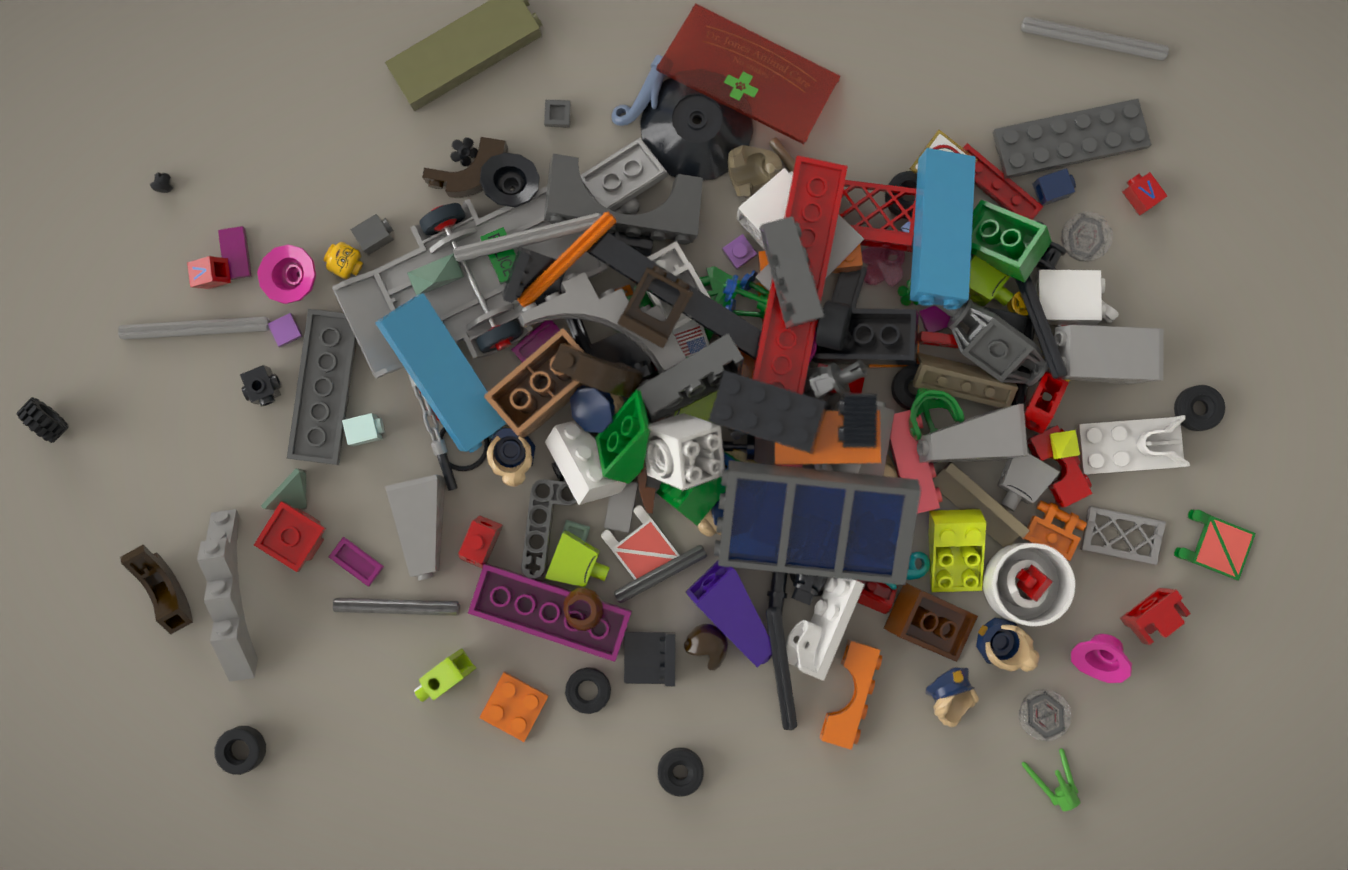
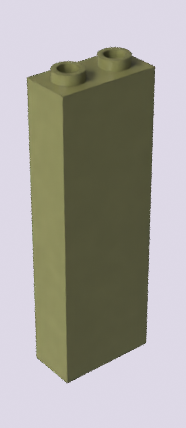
(463, 49)

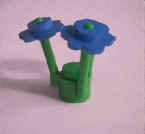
(747, 283)

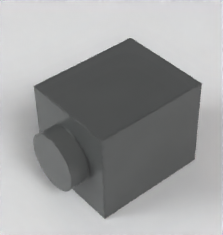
(373, 234)

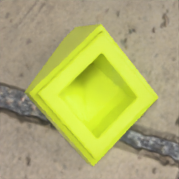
(1064, 444)

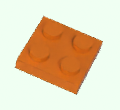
(514, 706)

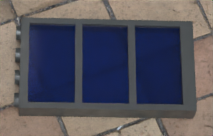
(817, 522)

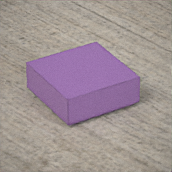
(285, 330)

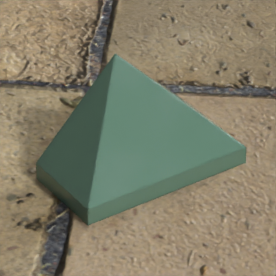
(435, 274)
(290, 491)

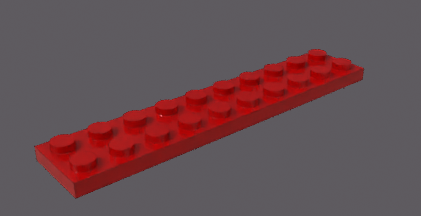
(815, 205)

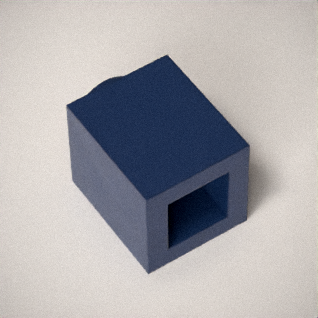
(1054, 187)

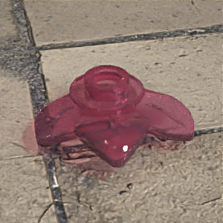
(881, 268)

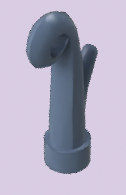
(648, 92)

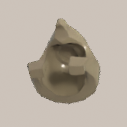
(752, 168)

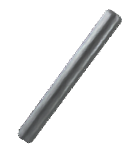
(396, 606)

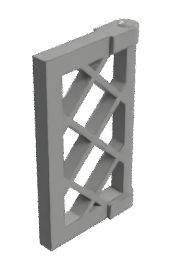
(1138, 521)

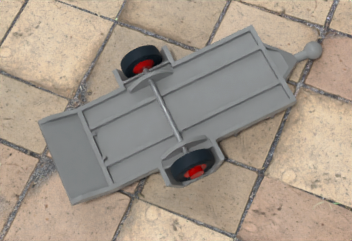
(467, 303)

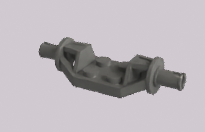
(996, 345)
(823, 380)

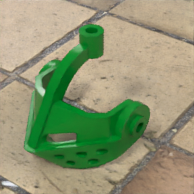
(924, 401)

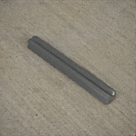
(660, 574)

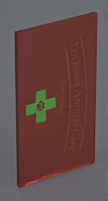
(748, 73)

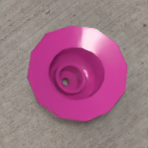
(280, 274)
(1102, 659)

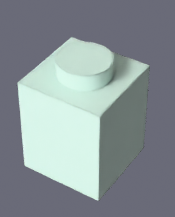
(363, 429)

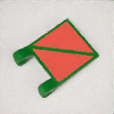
(1220, 546)

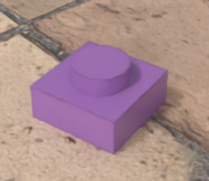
(739, 251)

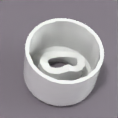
(1004, 596)

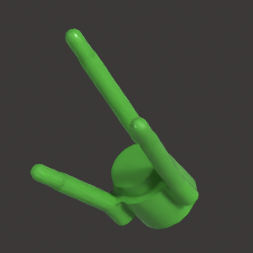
(1065, 794)

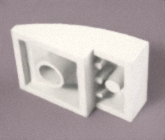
(675, 262)

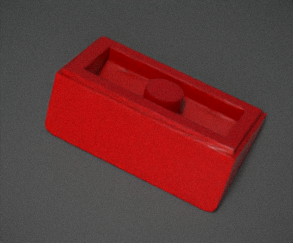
(877, 596)

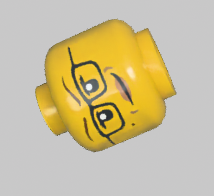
(343, 260)

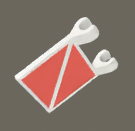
(643, 548)

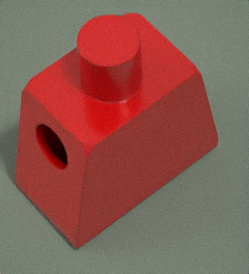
(1040, 411)
(480, 541)

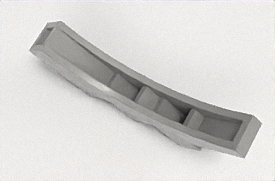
(581, 302)
(223, 597)

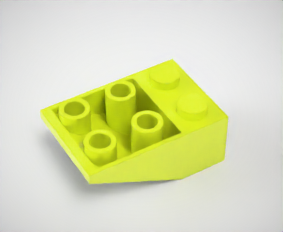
(956, 550)

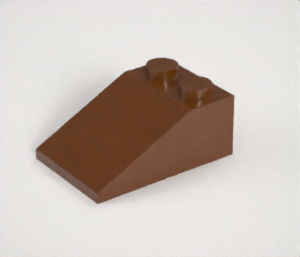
(930, 622)

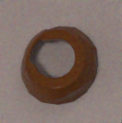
(595, 604)

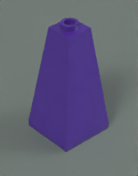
(727, 604)

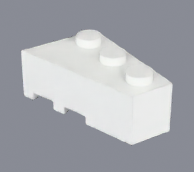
(580, 463)

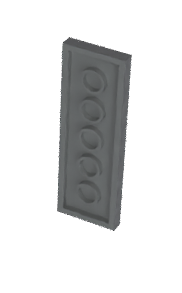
(1071, 138)
(322, 388)

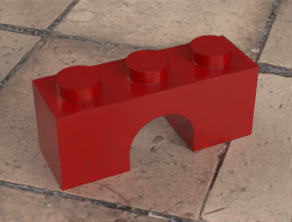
(1071, 484)

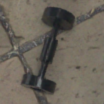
(750, 446)

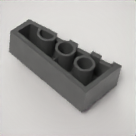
(791, 272)
(690, 379)

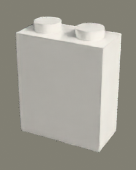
(1071, 296)

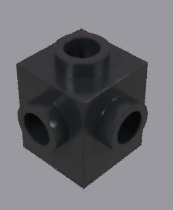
(260, 385)

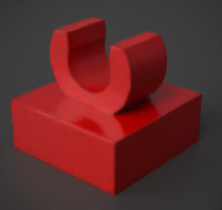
(1033, 582)

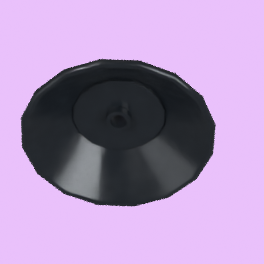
(688, 147)

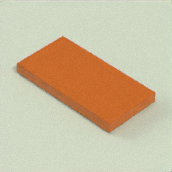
(828, 449)

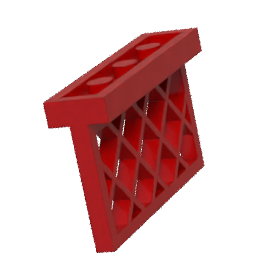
(881, 237)

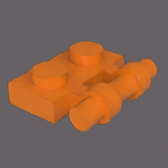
(1050, 535)

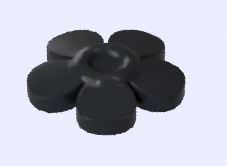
(464, 151)

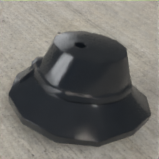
(506, 172)

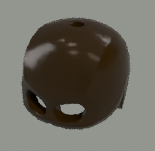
(710, 641)

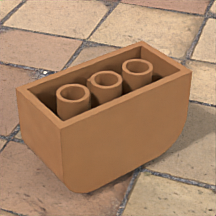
(534, 389)

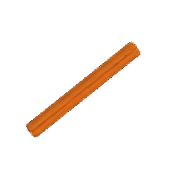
(567, 259)

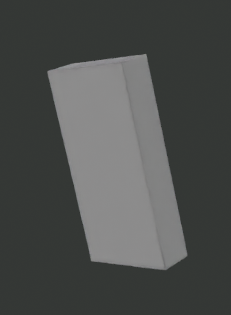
(621, 509)

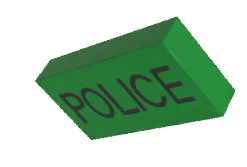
(501, 261)

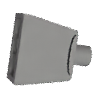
(1025, 480)

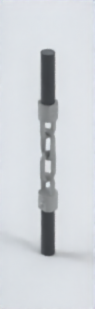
(438, 446)

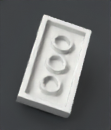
(1131, 445)
(823, 634)

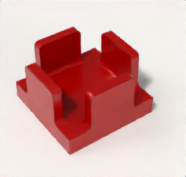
(291, 536)
(1157, 612)

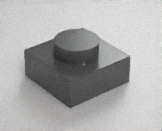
(557, 113)

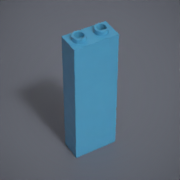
(943, 229)
(441, 372)

